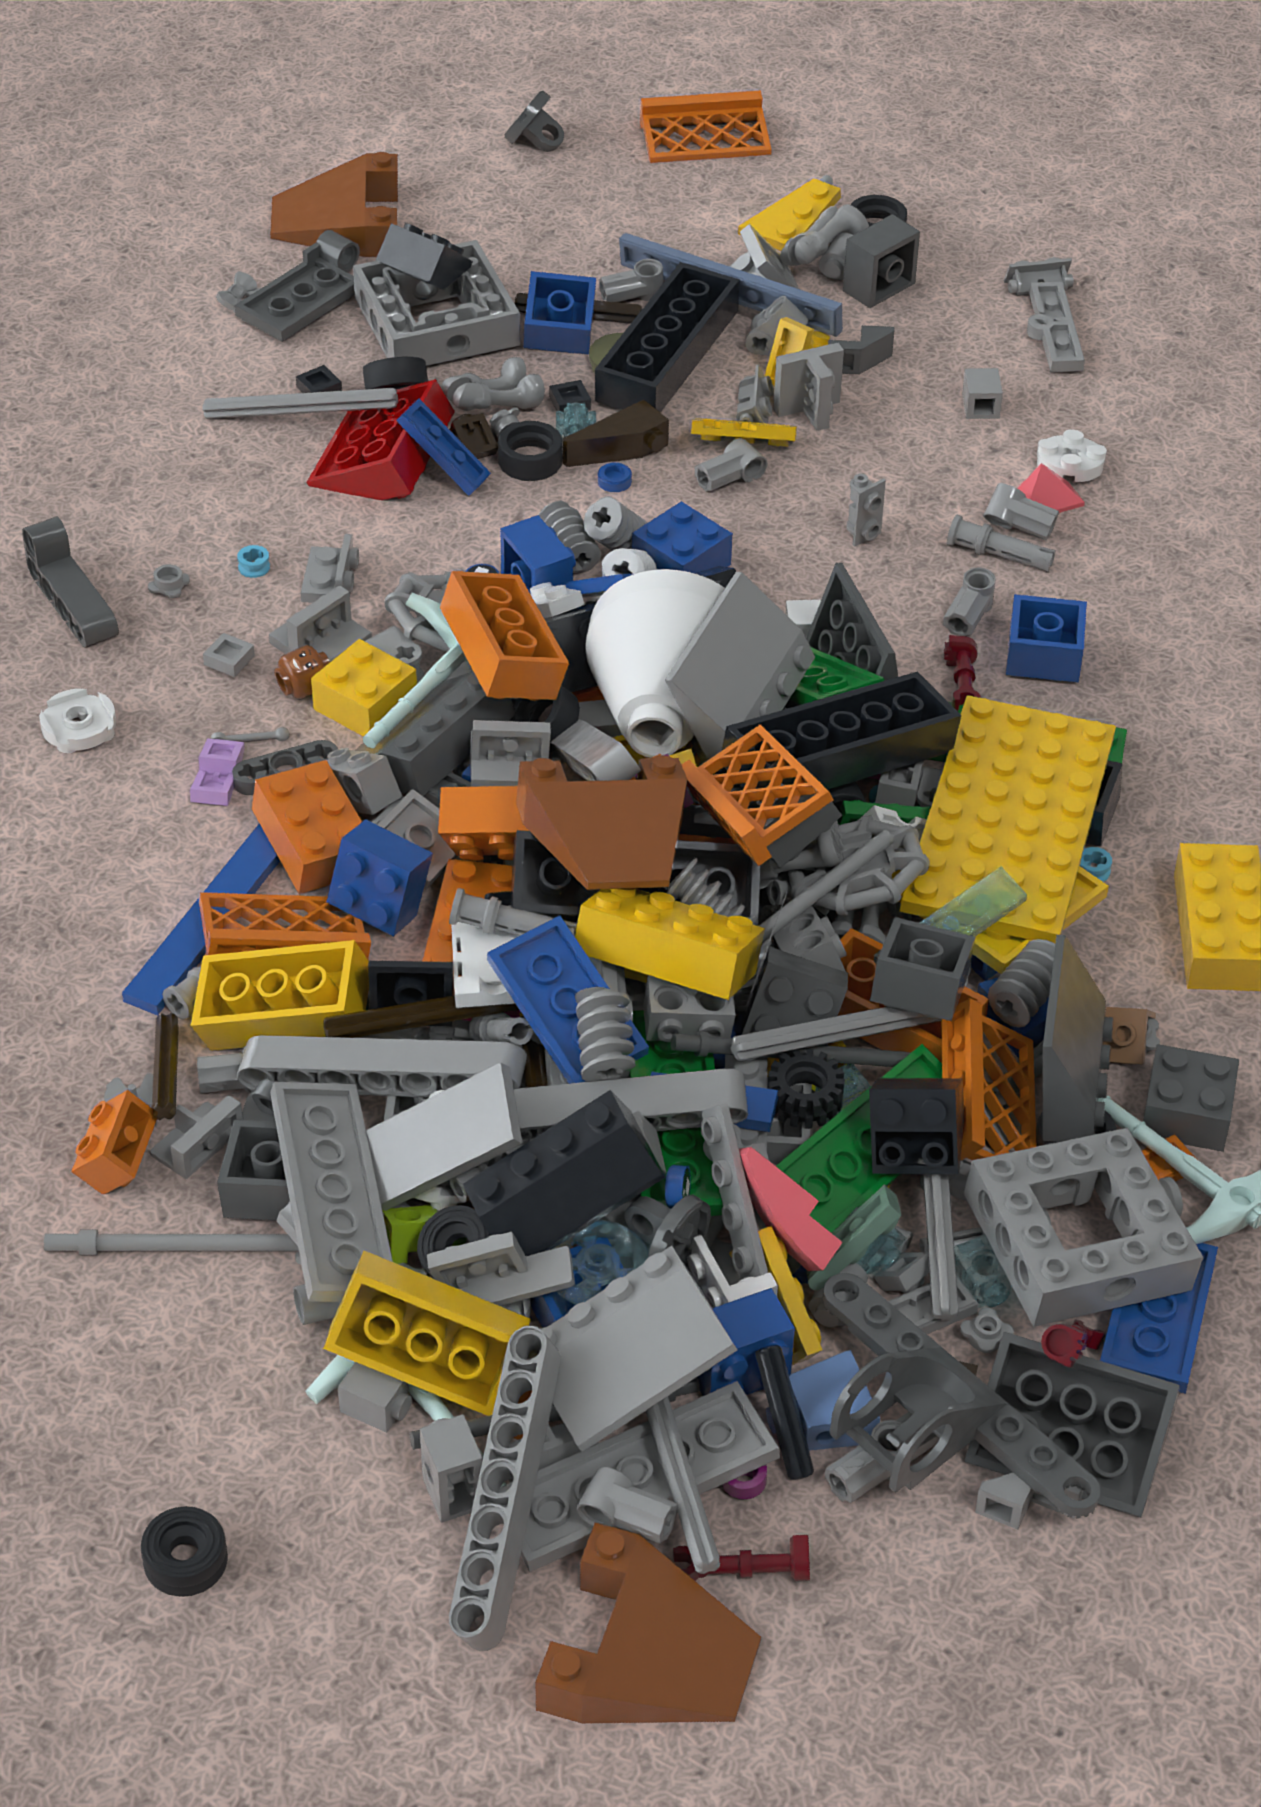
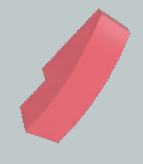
(787, 1209)

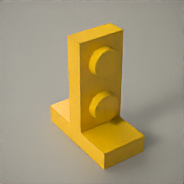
(792, 338)

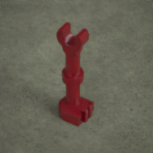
(962, 652)
(1066, 1341)
(747, 1563)

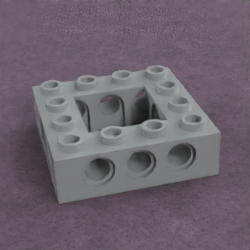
(479, 325)
(1058, 1284)

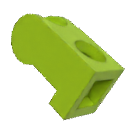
(404, 1227)

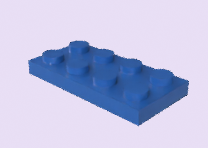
(542, 977)
(1161, 1333)

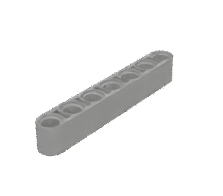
(594, 754)
(375, 1064)
(664, 1100)
(513, 1505)

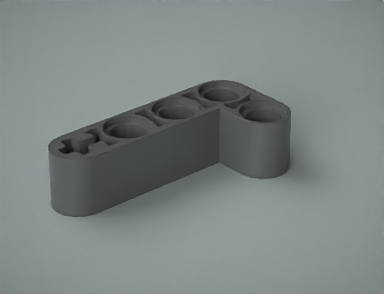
(66, 584)

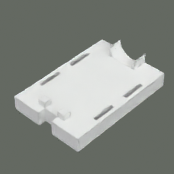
(478, 981)

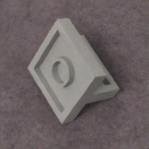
(763, 259)
(809, 383)
(322, 625)
(500, 747)
(418, 822)

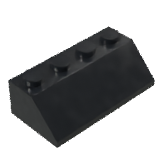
(566, 1177)

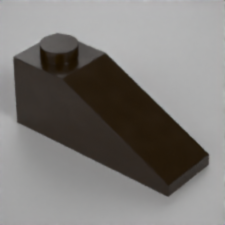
(618, 437)

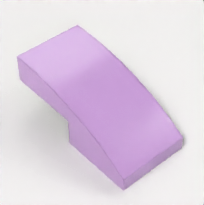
(215, 779)

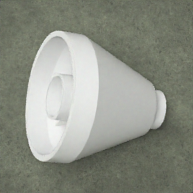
(634, 644)

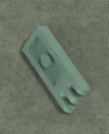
(863, 1227)

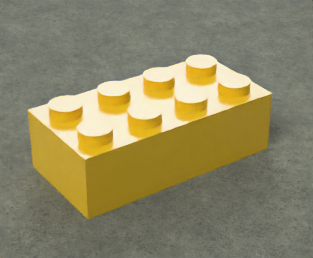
(1220, 915)
(670, 939)
(277, 992)
(423, 1332)

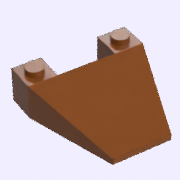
(338, 203)
(607, 829)
(665, 1648)

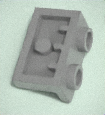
(329, 569)

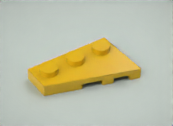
(794, 212)
(714, 428)
(791, 1296)

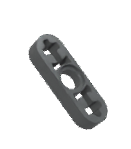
(257, 766)

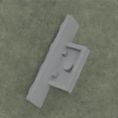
(728, 1174)
(501, 1271)

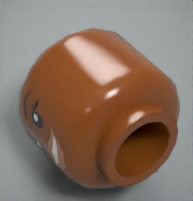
(297, 669)

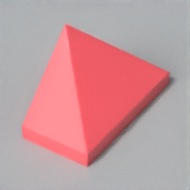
(1051, 490)

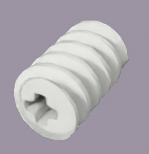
(619, 559)

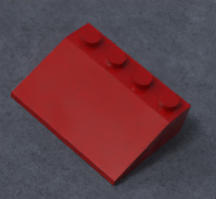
(374, 453)

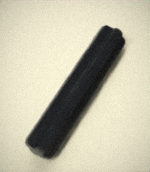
(784, 1412)

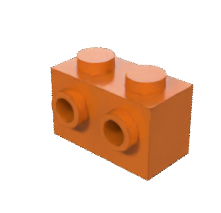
(114, 1142)

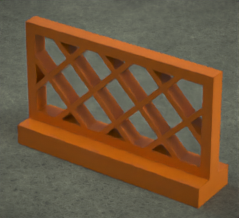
(703, 111)
(730, 808)
(252, 937)
(964, 1058)

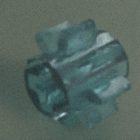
(574, 418)

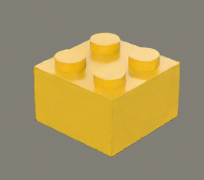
(361, 686)

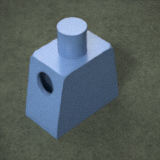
(816, 1394)

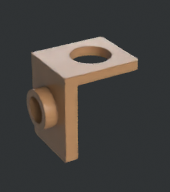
(1129, 1034)

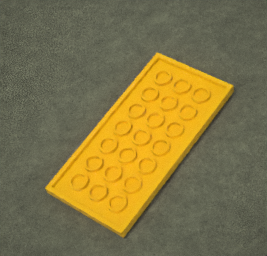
(1017, 799)

